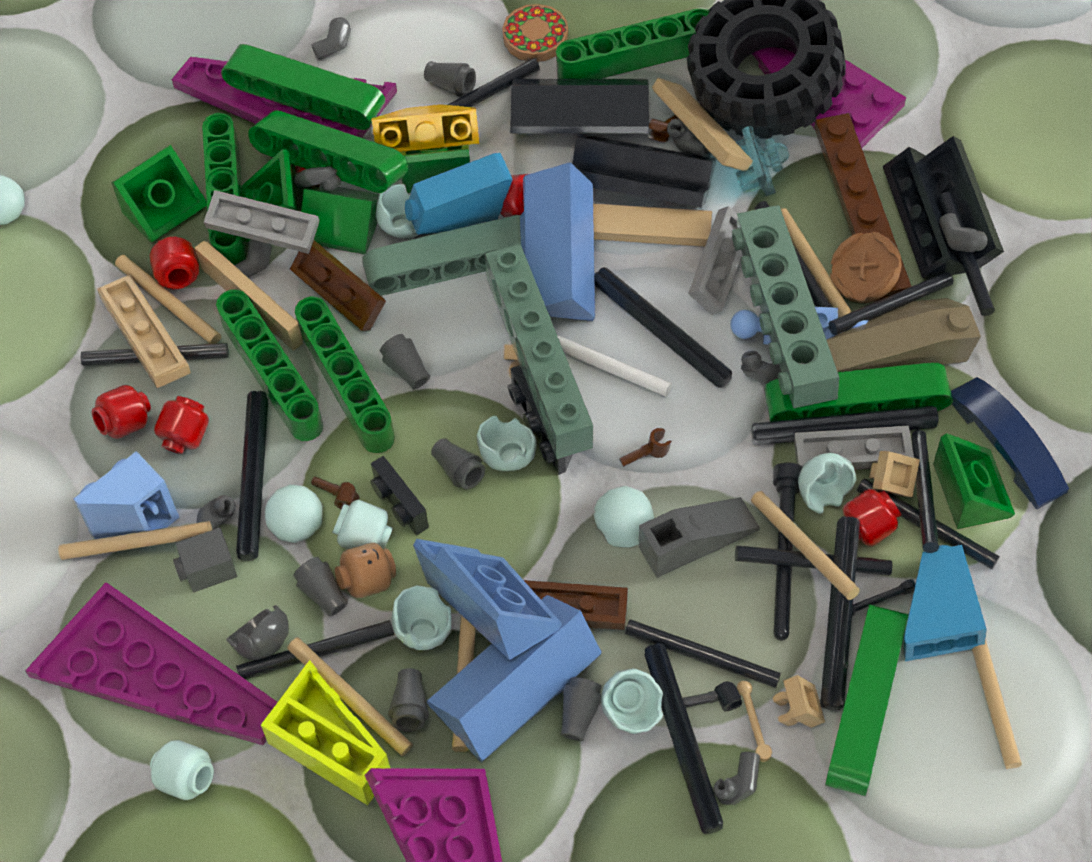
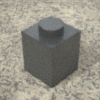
(204, 560)

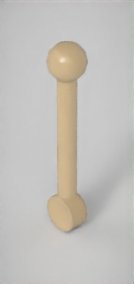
(764, 750)

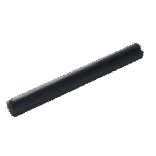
(663, 327)
(784, 430)
(252, 476)
(839, 617)
(684, 740)

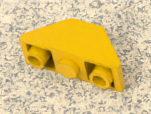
(427, 127)

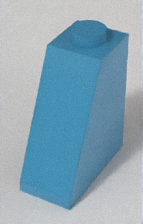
(459, 196)
(944, 607)

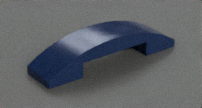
(1013, 438)

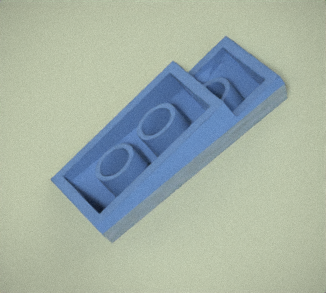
(560, 239)
(487, 595)
(500, 695)

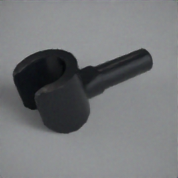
(725, 693)

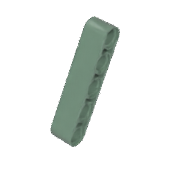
(438, 256)

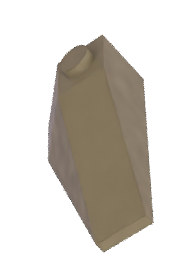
(909, 335)

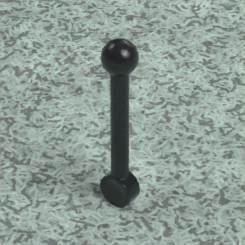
(906, 587)

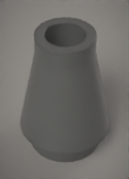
(453, 77)
(404, 360)
(459, 464)
(320, 585)
(408, 703)
(580, 704)

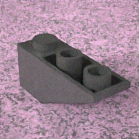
(693, 533)

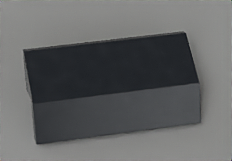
(579, 106)
(644, 170)
(917, 183)

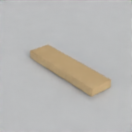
(702, 125)
(651, 225)
(230, 277)
(143, 331)

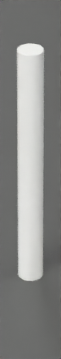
(615, 367)

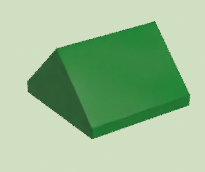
(432, 162)
(273, 183)
(158, 194)
(344, 217)
(971, 482)

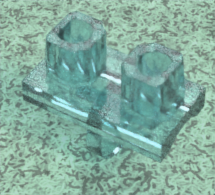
(770, 155)

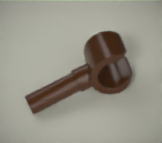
(659, 129)
(652, 448)
(344, 493)

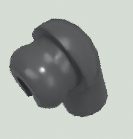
(336, 39)
(686, 140)
(314, 176)
(961, 238)
(257, 258)
(757, 369)
(217, 511)
(741, 785)

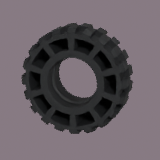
(772, 101)

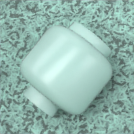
(361, 525)
(181, 770)

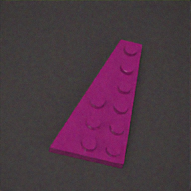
(204, 81)
(862, 95)
(141, 662)
(438, 813)

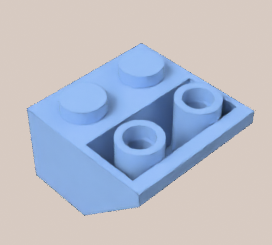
(126, 500)

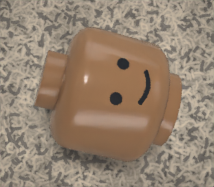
(365, 570)

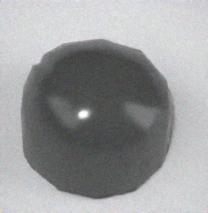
(261, 635)

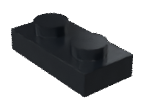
(405, 504)

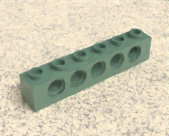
(785, 307)
(539, 351)

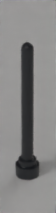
(786, 482)

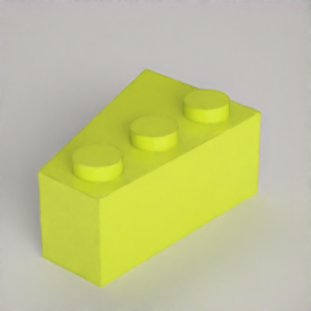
(324, 735)

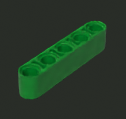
(628, 47)
(303, 86)
(316, 145)
(223, 175)
(271, 378)
(348, 387)
(870, 391)
(867, 700)

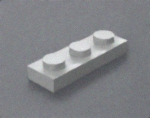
(261, 221)
(717, 264)
(856, 445)

